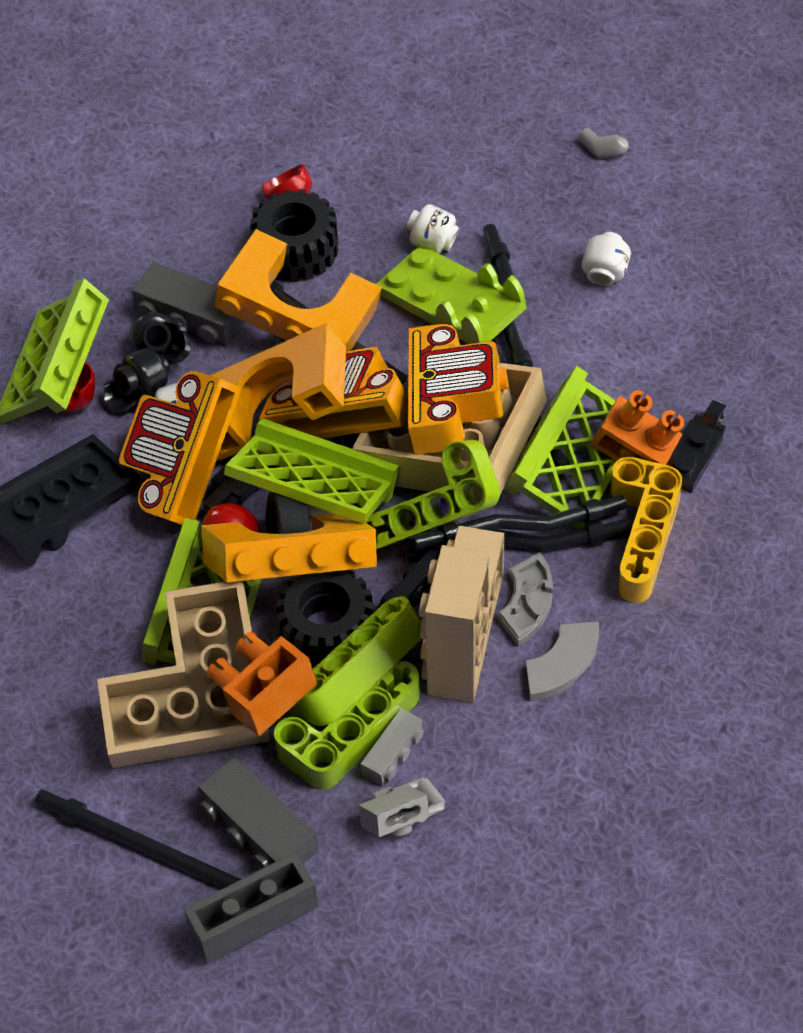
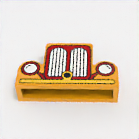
(450, 386)
(371, 400)
(179, 444)

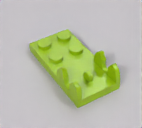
(454, 295)

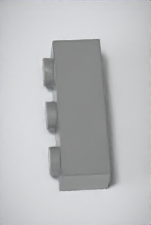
(392, 747)

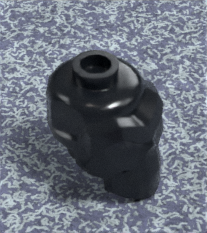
(162, 334)
(135, 376)

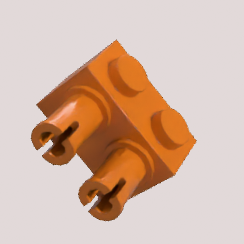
(635, 433)
(268, 685)

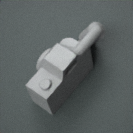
(398, 808)

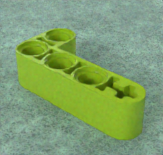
(457, 494)
(360, 662)
(393, 691)

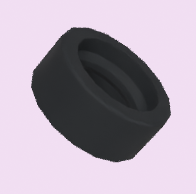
(286, 515)

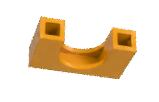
(248, 296)
(310, 360)
(249, 555)

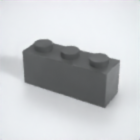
(187, 298)
(254, 816)
(251, 907)

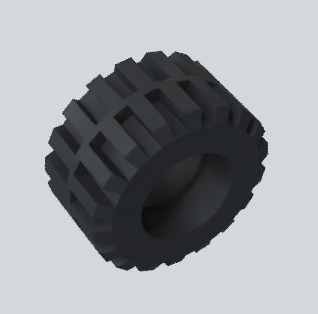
(302, 215)
(316, 593)

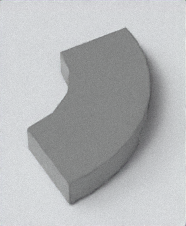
(530, 600)
(564, 662)

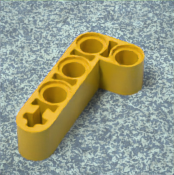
(641, 486)

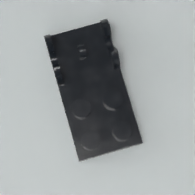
(59, 494)

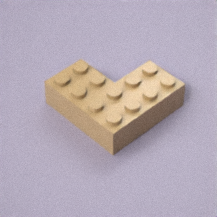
(501, 437)
(460, 612)
(177, 707)

